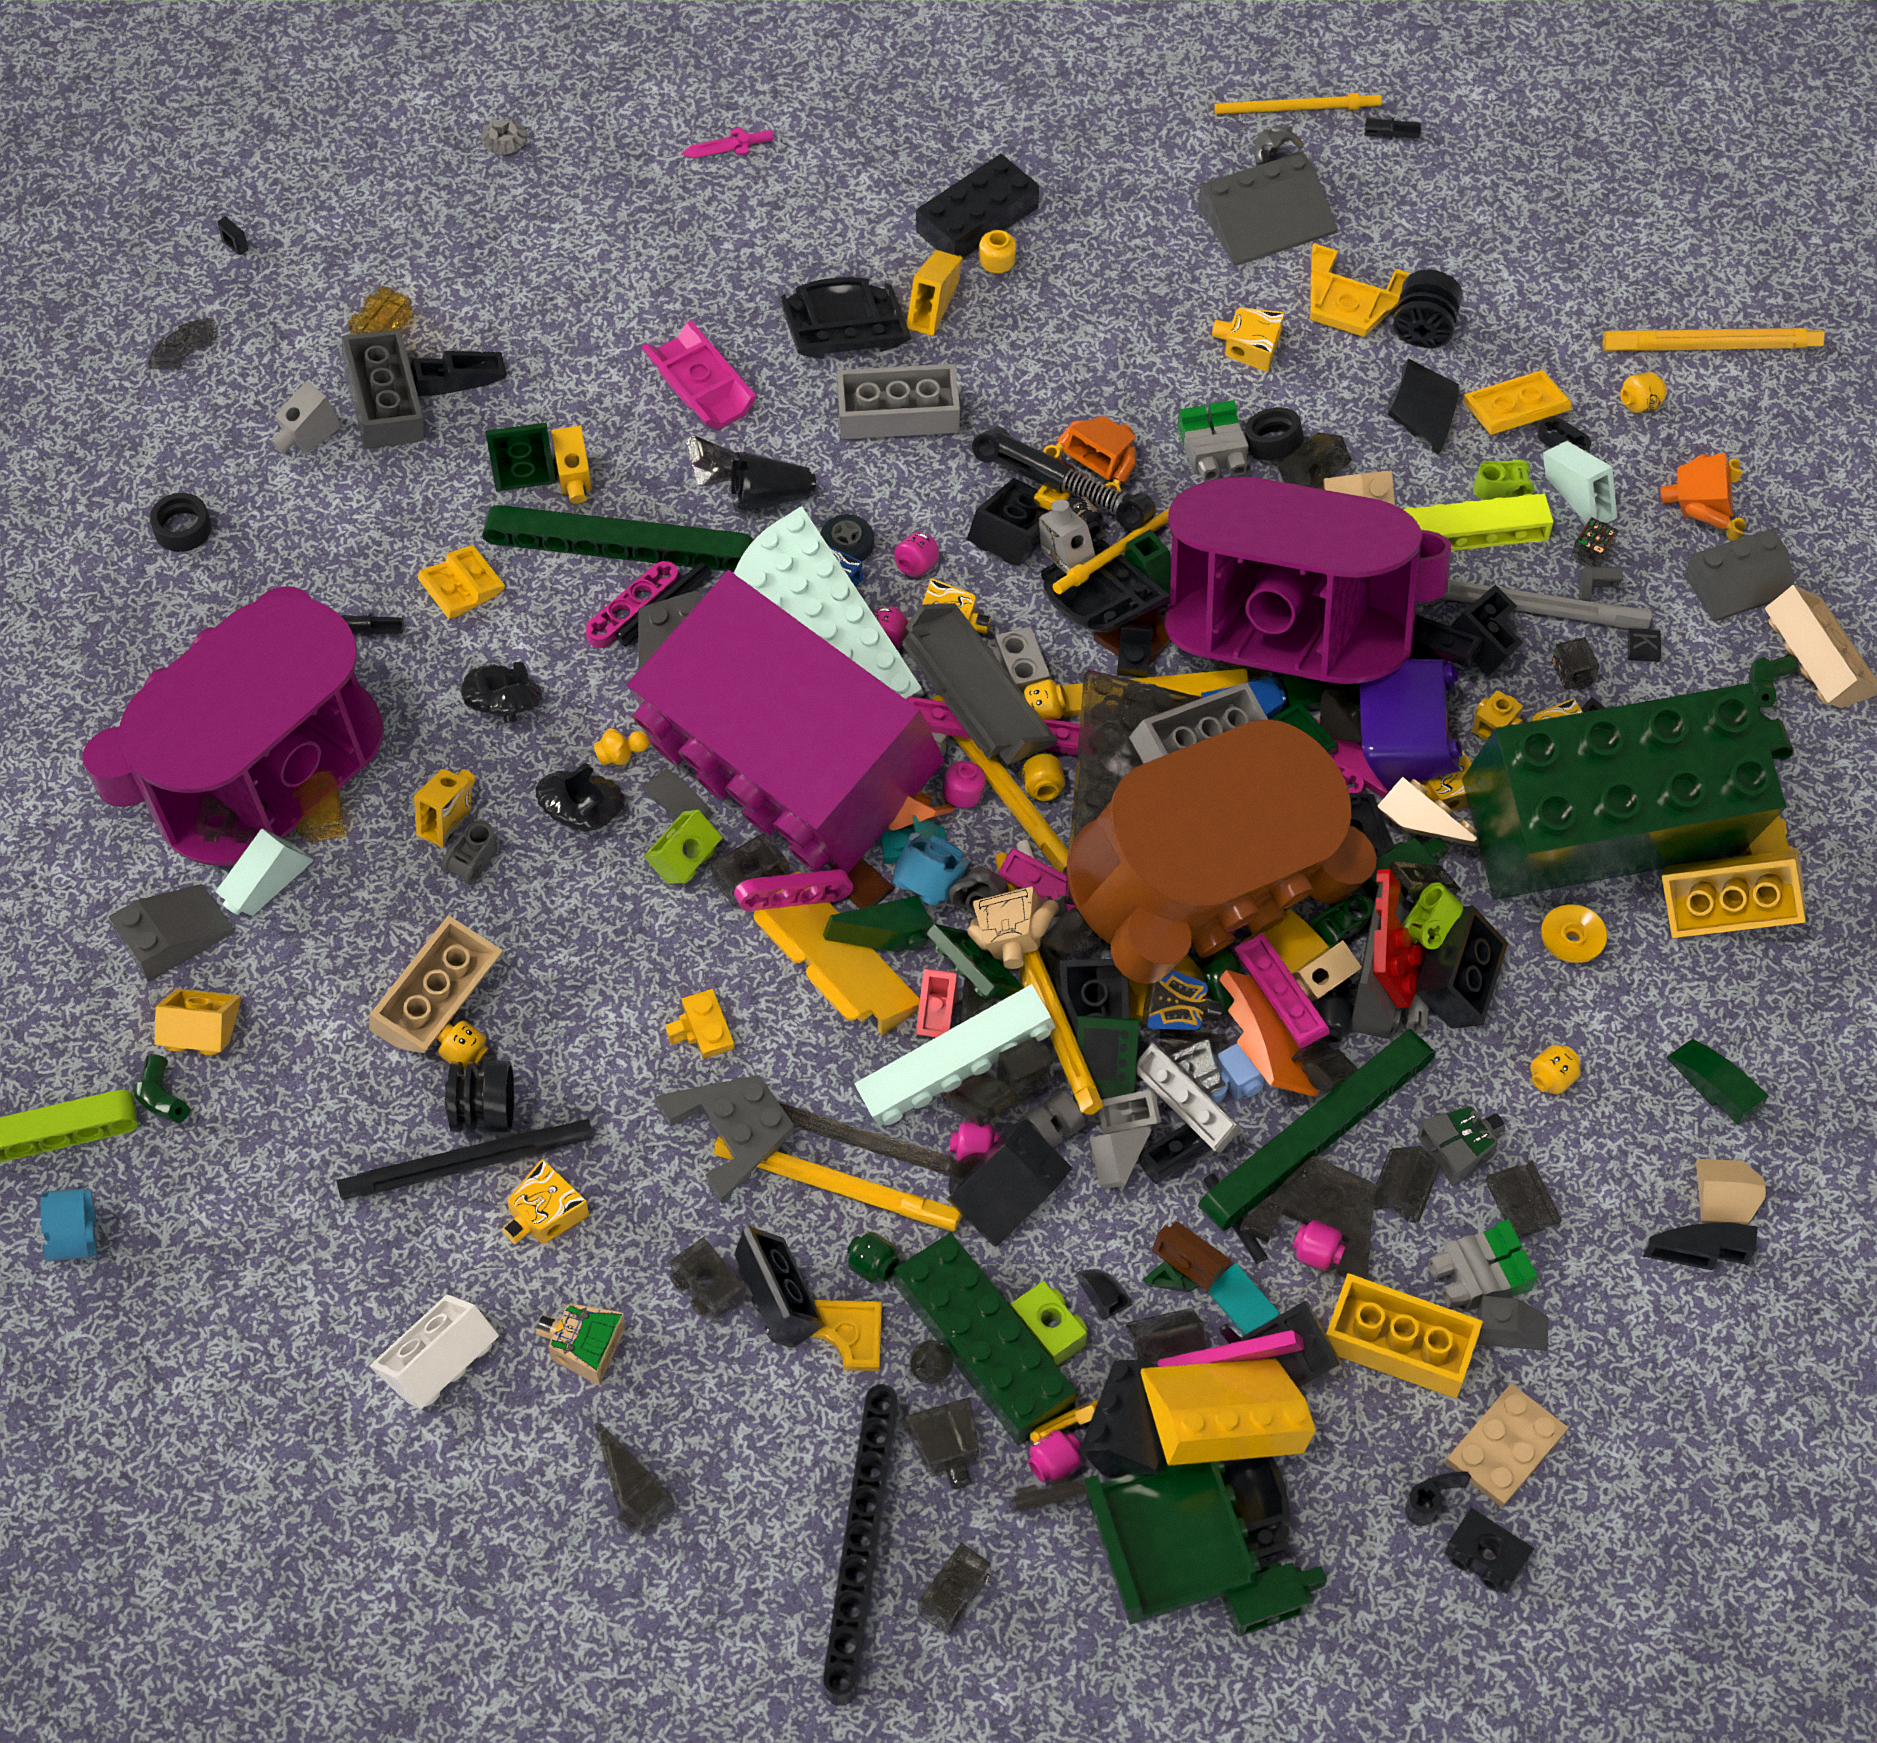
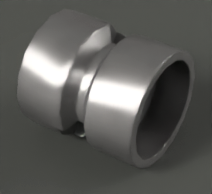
(1056, 1118)

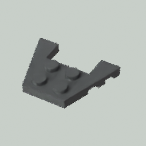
(660, 620)
(743, 1117)

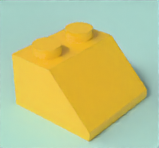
(196, 1020)

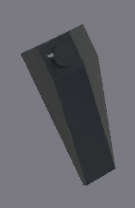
(1094, 989)

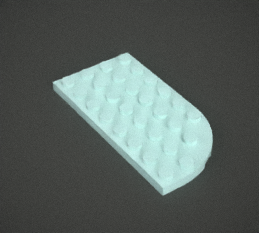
(806, 580)

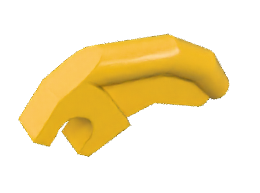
(1079, 1415)

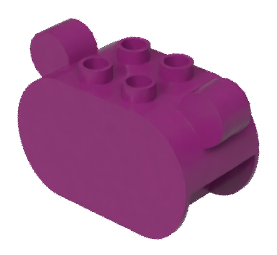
(1299, 578)
(241, 723)

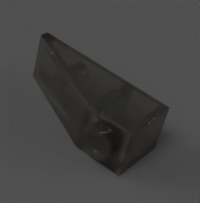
(1417, 877)
(637, 1494)

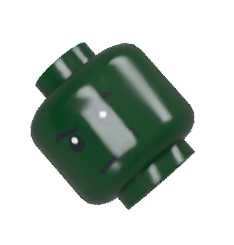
(873, 1257)

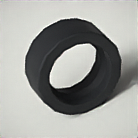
(1272, 420)
(181, 540)

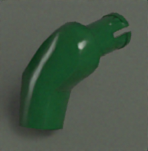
(1763, 674)
(1214, 970)
(152, 1094)

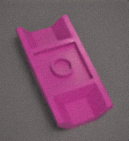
(702, 377)

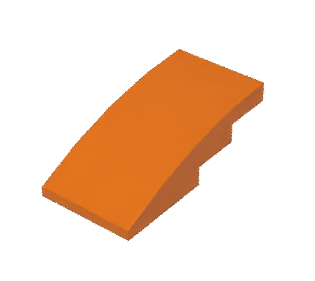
(1265, 1036)

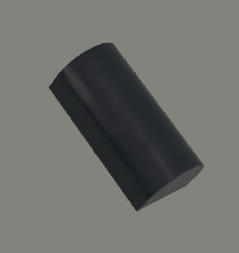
(1172, 1153)

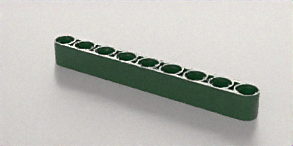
(614, 537)
(1316, 1129)

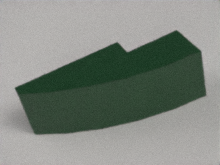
(1719, 1080)

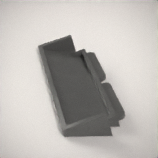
(975, 684)

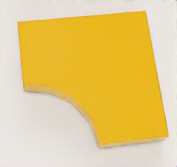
(853, 1331)

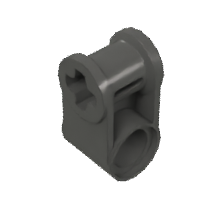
(470, 858)

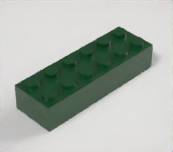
(984, 1337)

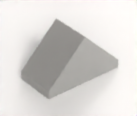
(1129, 1111)
(1117, 1154)

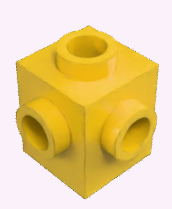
(1496, 712)

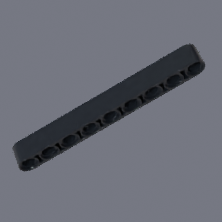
(860, 1558)

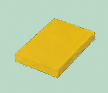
(1517, 402)

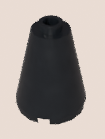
(768, 482)

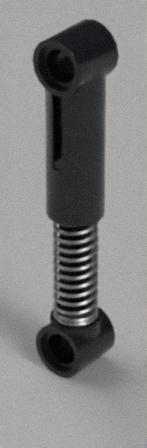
(1060, 476)

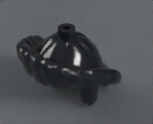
(501, 690)
(580, 798)

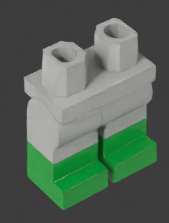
(1213, 439)
(1484, 1267)

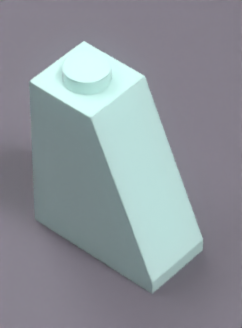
(1582, 481)
(262, 873)

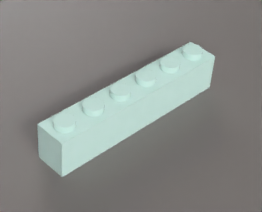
(954, 1056)

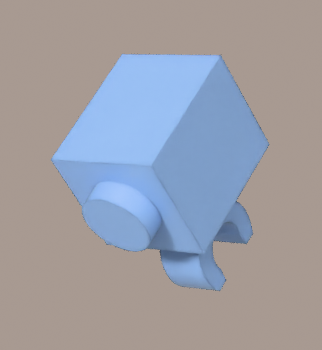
(1239, 1075)

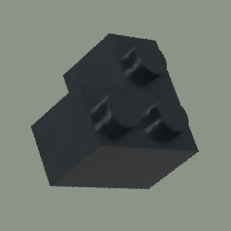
(1486, 620)

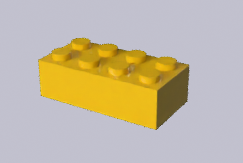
(1403, 1335)

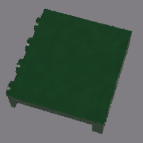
(1172, 1538)

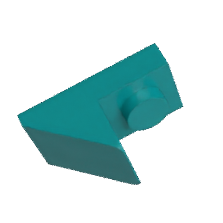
(894, 841)

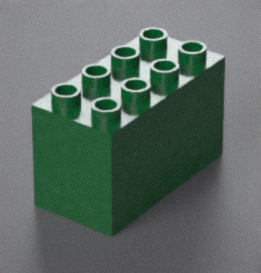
(1622, 790)

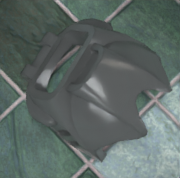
(1274, 139)

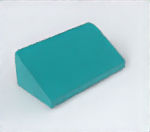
(1242, 1300)

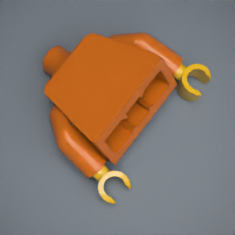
(1099, 446)
(1706, 492)

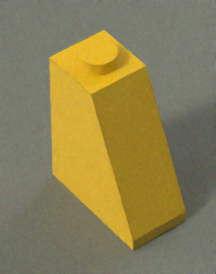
(932, 291)

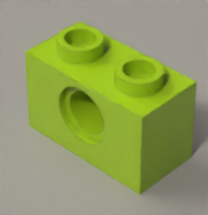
(667, 852)
(1048, 1303)

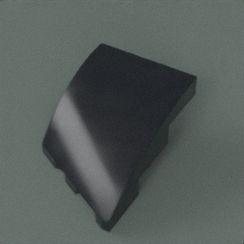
(1424, 403)

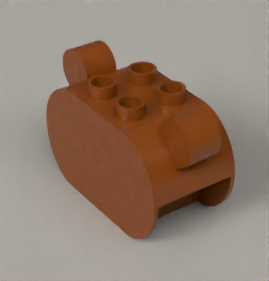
(1215, 845)

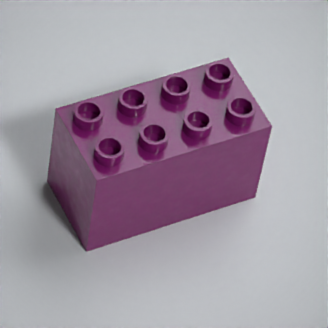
(783, 725)

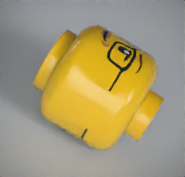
(1643, 392)

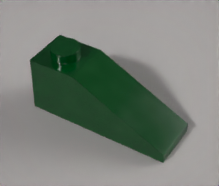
(884, 926)

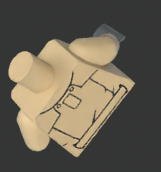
(1013, 923)

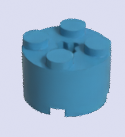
(929, 867)
(68, 1224)

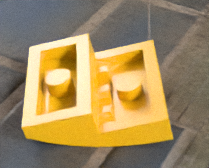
(461, 582)
(1294, 941)

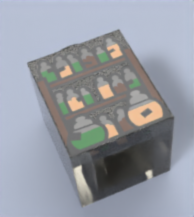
(1594, 543)
(1575, 664)

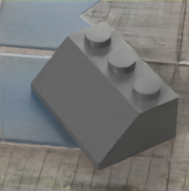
(1740, 574)

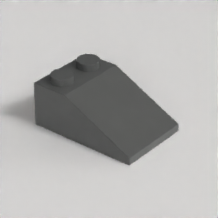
(169, 928)

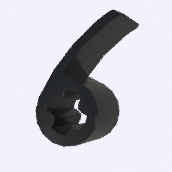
(1429, 1492)

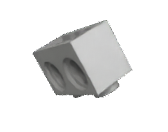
(1025, 662)

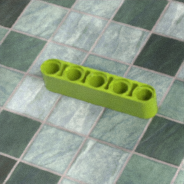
(67, 1124)

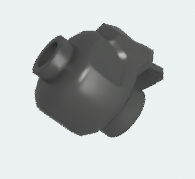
(976, 885)

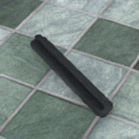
(685, 585)

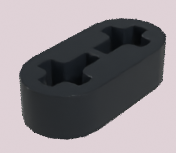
(1564, 433)

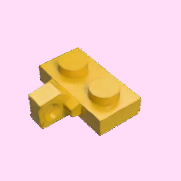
(702, 1025)

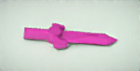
(743, 140)

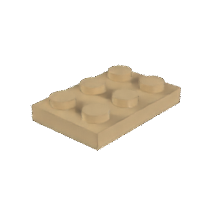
(1507, 1445)

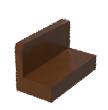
(1190, 1255)

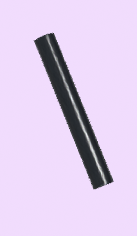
(1249, 1241)

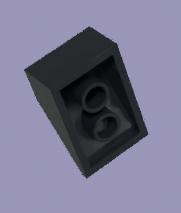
(1008, 523)
(1009, 1182)

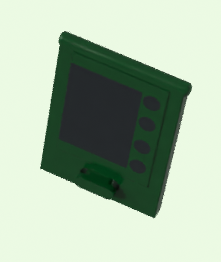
(1109, 1053)

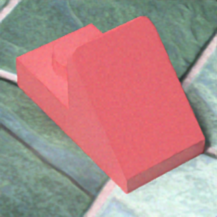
(937, 1002)

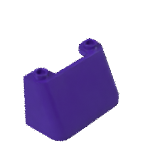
(1408, 723)

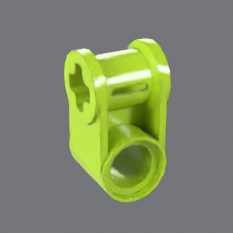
(1503, 479)
(1434, 914)

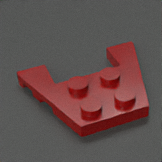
(1396, 956)

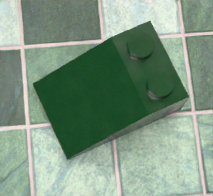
(520, 456)

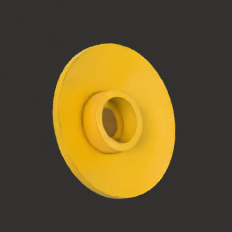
(1575, 922)

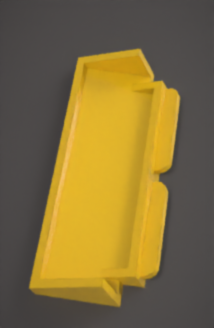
(845, 973)

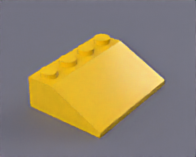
(1227, 1411)

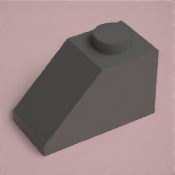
(1511, 1324)

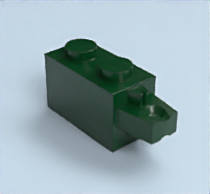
(1408, 852)
(1278, 1596)

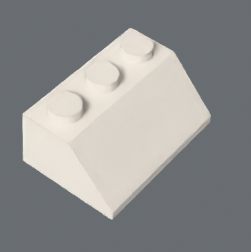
(435, 1351)

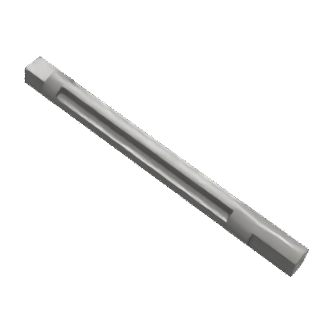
(1556, 606)

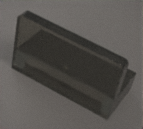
(1406, 1182)
(1167, 1335)

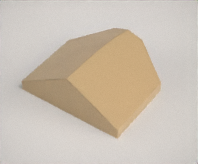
(1728, 1191)

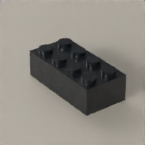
(977, 204)

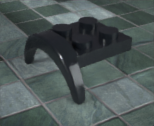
(1301, 1365)

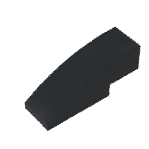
(457, 372)
(1704, 1244)

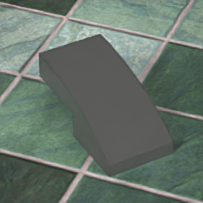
(674, 795)

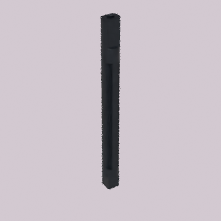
(464, 1159)

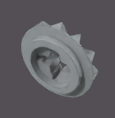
(507, 143)

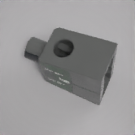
(1460, 1141)

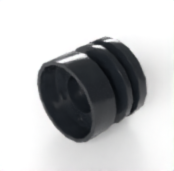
(1428, 308)
(480, 1096)

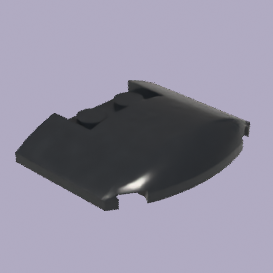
(843, 317)
(1108, 597)
(1260, 1502)

